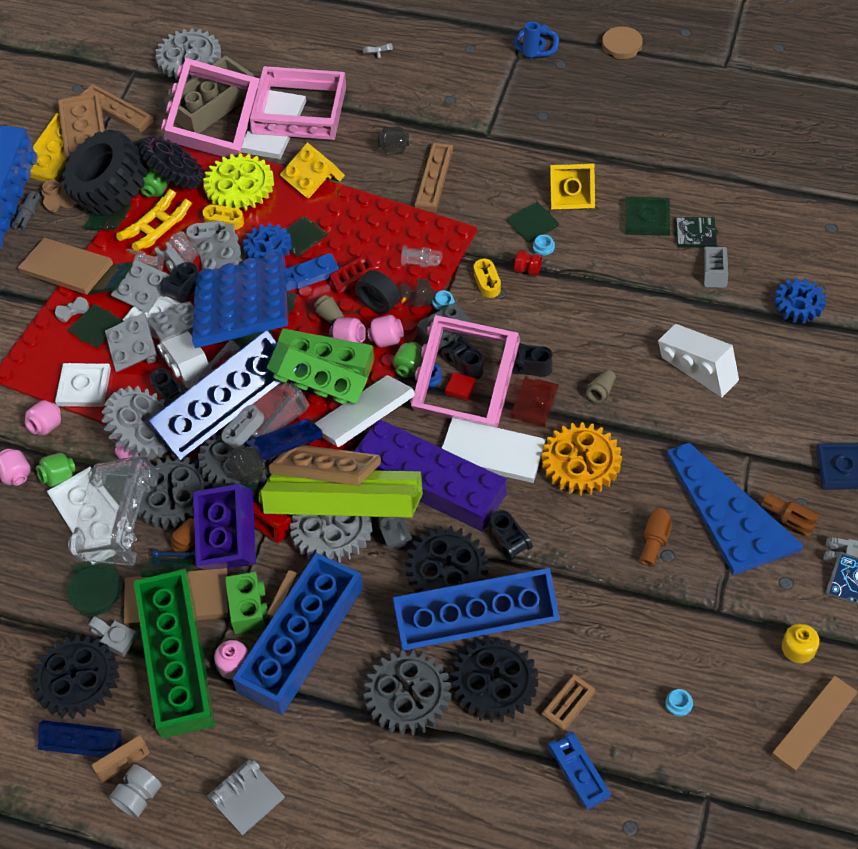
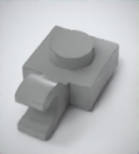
(171, 255)
(117, 636)

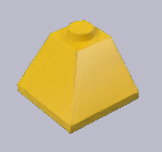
(572, 186)

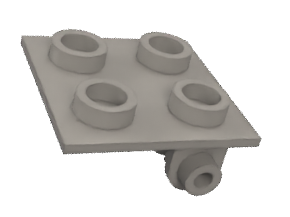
(221, 249)
(140, 286)
(174, 321)
(131, 342)
(246, 796)

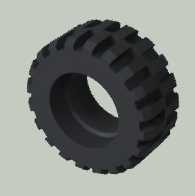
(105, 172)

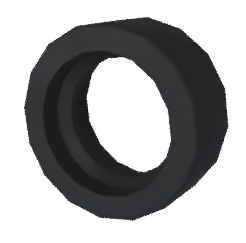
(377, 291)

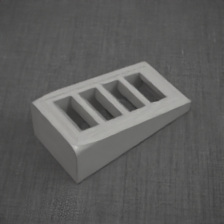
(715, 268)

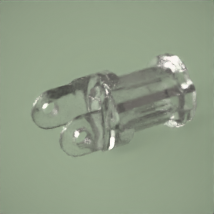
(187, 249)
(423, 257)
(155, 262)

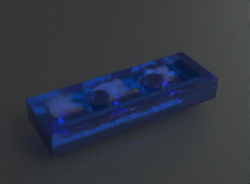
(286, 438)
(78, 738)

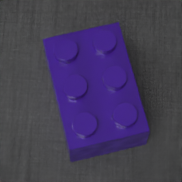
(224, 527)

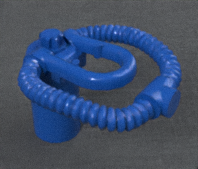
(532, 38)

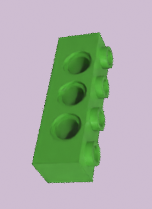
(343, 352)
(287, 357)

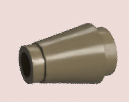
(328, 309)
(601, 386)

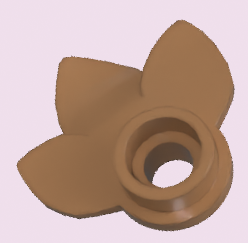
(56, 196)

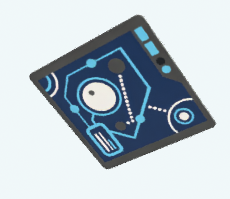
(844, 579)

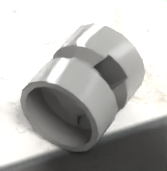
(137, 788)

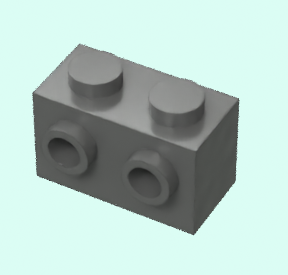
(448, 338)

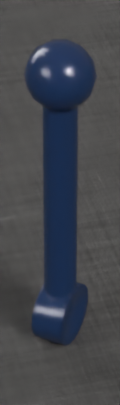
(155, 553)

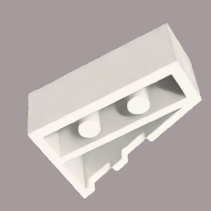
(183, 358)
(701, 358)

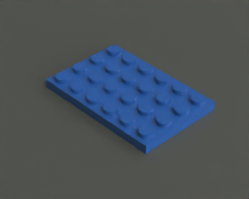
(240, 300)

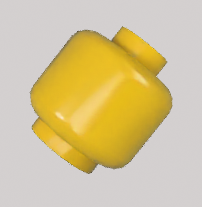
(800, 643)

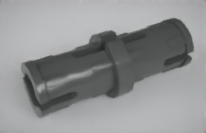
(26, 211)

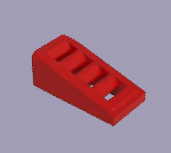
(360, 264)
(271, 525)

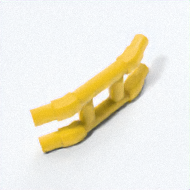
(158, 212)

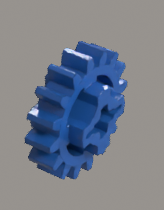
(267, 241)
(800, 300)

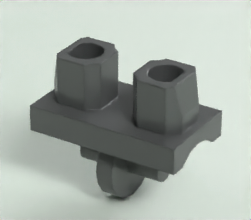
(394, 531)

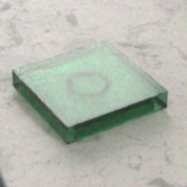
(647, 216)

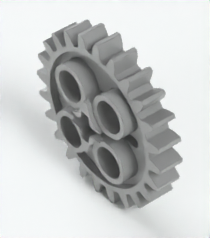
(187, 45)
(127, 418)
(330, 535)

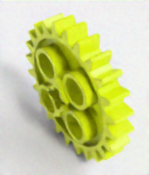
(238, 182)

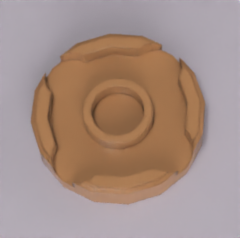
(622, 42)

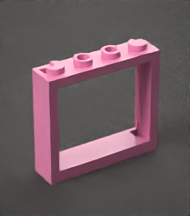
(297, 125)
(200, 141)
(429, 355)

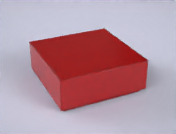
(460, 386)

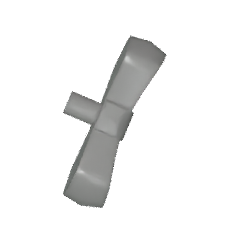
(371, 50)
(80, 306)

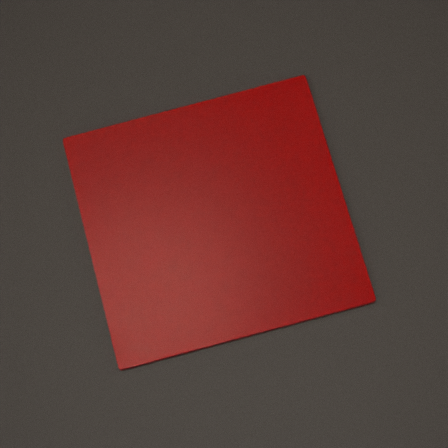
(354, 227)

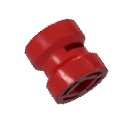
(528, 263)

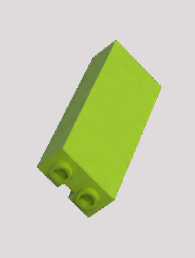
(377, 496)

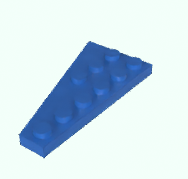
(734, 520)

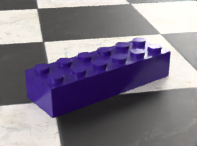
(448, 481)

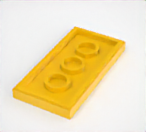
(49, 152)

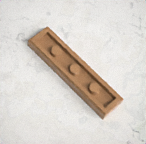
(121, 110)
(434, 177)
(814, 724)

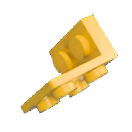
(310, 170)

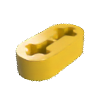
(225, 214)
(491, 276)

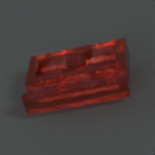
(535, 401)

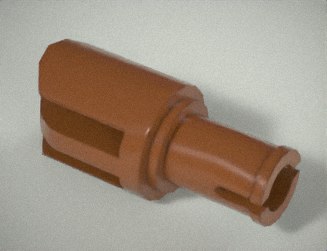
(792, 513)
(655, 536)
(184, 537)

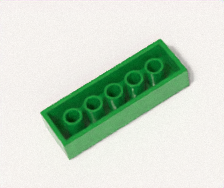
(174, 654)

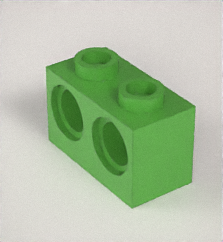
(242, 603)

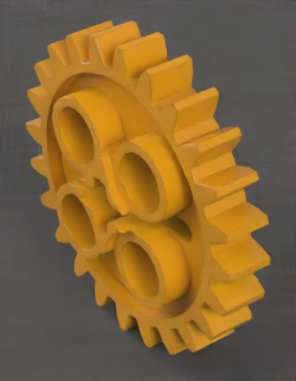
(562, 466)

